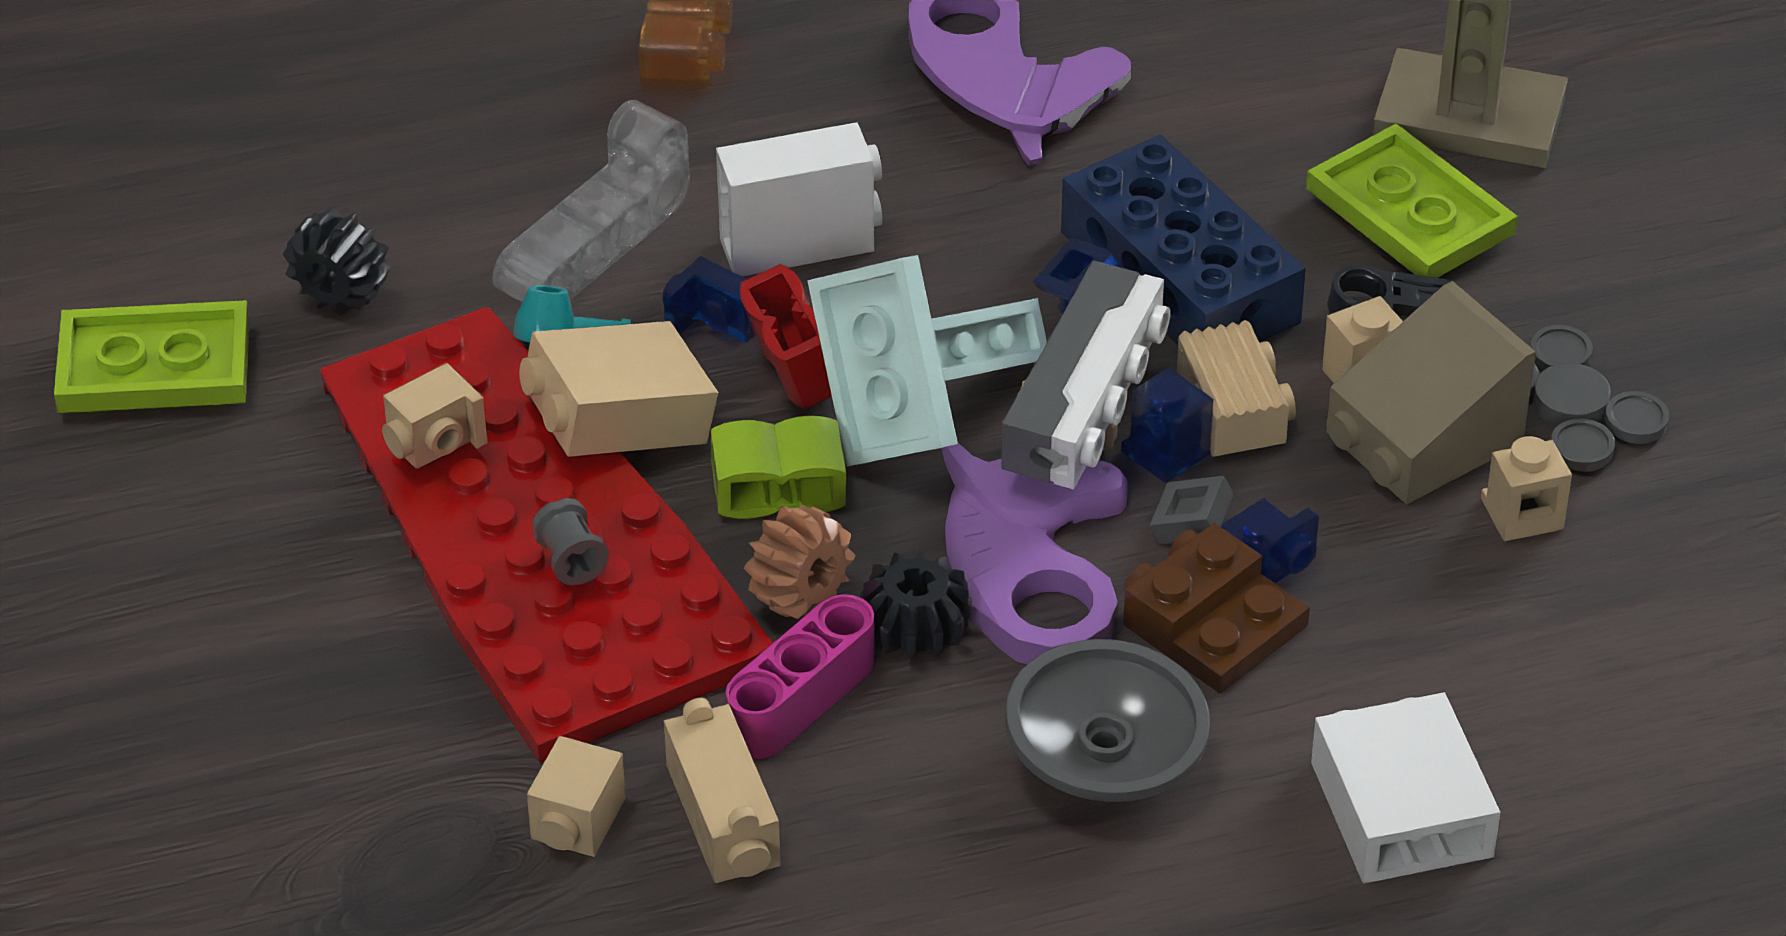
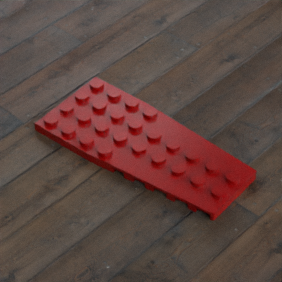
(551, 652)

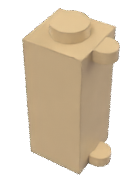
(721, 791)

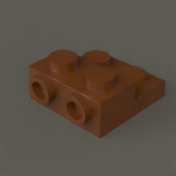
(1211, 607)

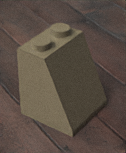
(1434, 396)

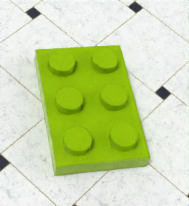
(1411, 202)
(152, 356)

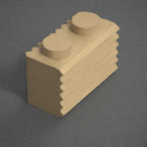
(1241, 379)

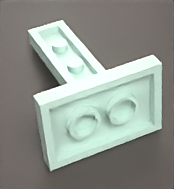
(893, 359)

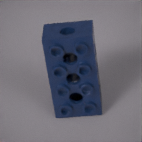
(1180, 227)

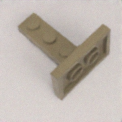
(1468, 95)

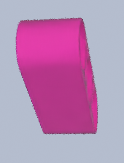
(803, 674)

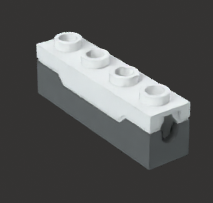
(1084, 375)

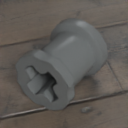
(574, 549)

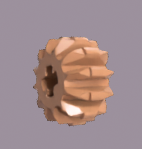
(799, 560)

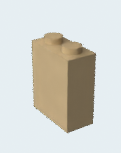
(618, 388)

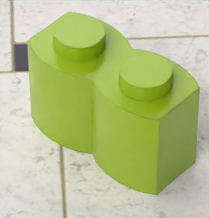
(777, 465)

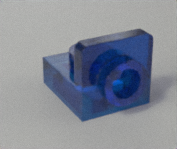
(707, 294)
(1283, 542)

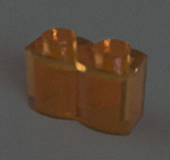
(683, 41)

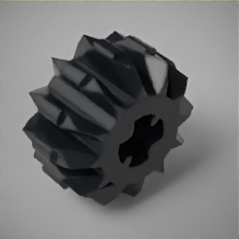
(336, 261)
(918, 604)

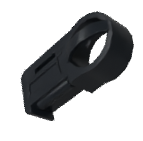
(1399, 290)

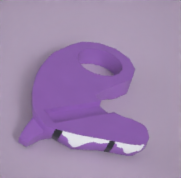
(1000, 83)

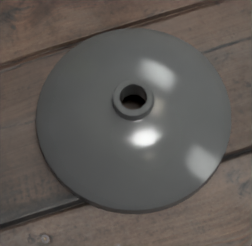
(1107, 720)

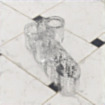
(608, 212)

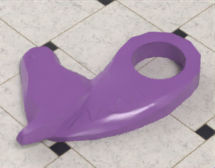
(1002, 540)

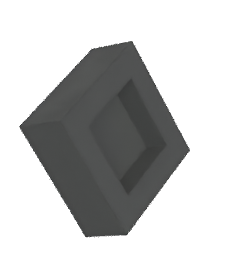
(1192, 506)

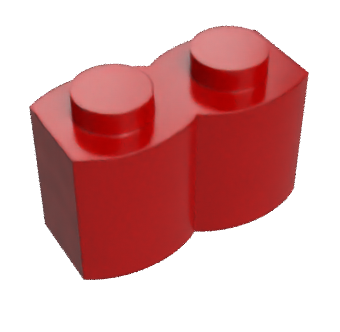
(787, 333)

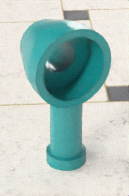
(551, 309)

